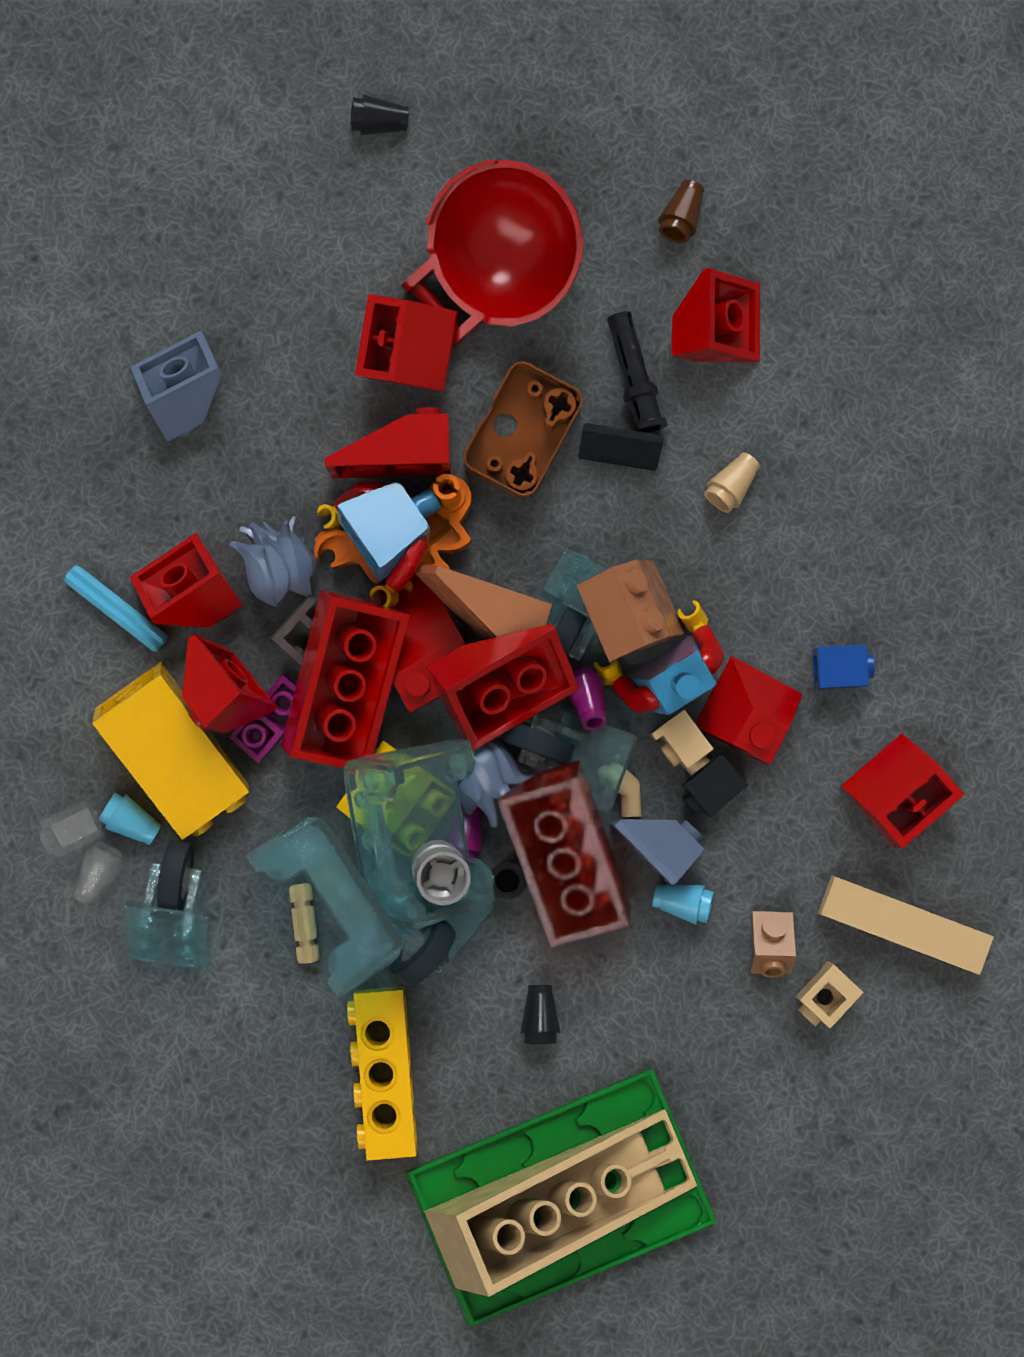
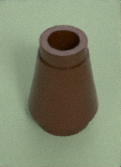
(681, 214)

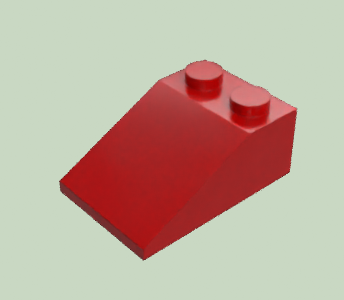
(405, 448)
(427, 638)
(502, 681)

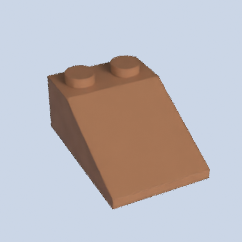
(483, 606)
(630, 608)

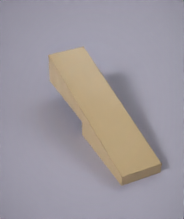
(905, 925)

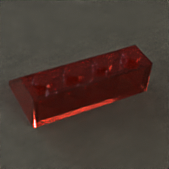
(565, 854)

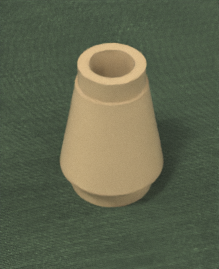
(732, 483)

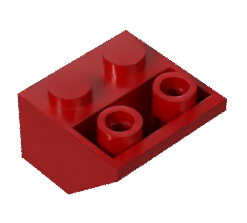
(406, 343)
(902, 791)

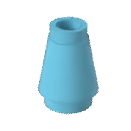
(129, 819)
(684, 901)

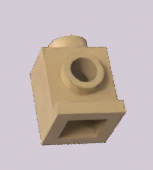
(683, 742)
(843, 996)

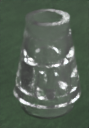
(97, 872)

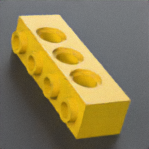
(400, 1136)

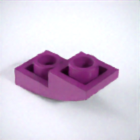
(265, 733)

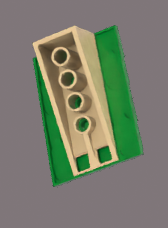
(557, 1199)

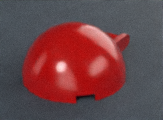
(500, 245)

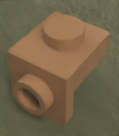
(772, 943)

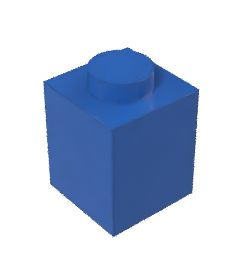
(842, 667)

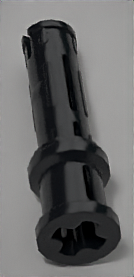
(639, 390)

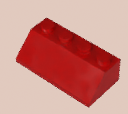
(344, 680)

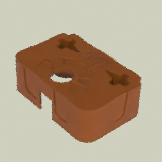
(537, 440)

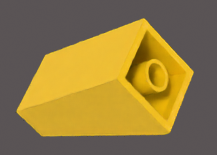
(169, 754)

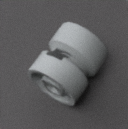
(440, 872)

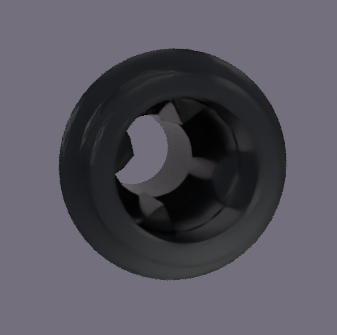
(377, 116)
(540, 1016)

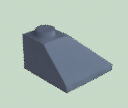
(179, 385)
(662, 844)

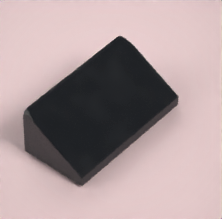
(620, 446)

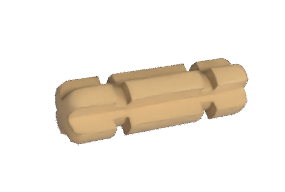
(304, 923)

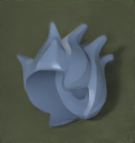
(276, 561)
(492, 776)

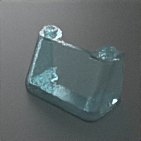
(396, 807)
(369, 932)

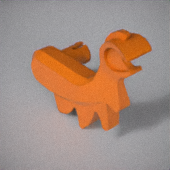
(444, 537)

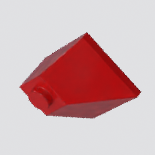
(718, 320)
(186, 587)
(221, 688)
(749, 711)

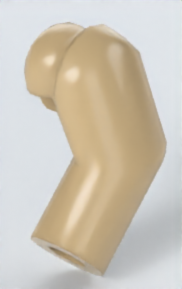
(630, 796)

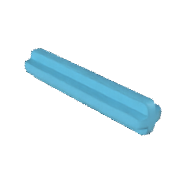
(116, 608)

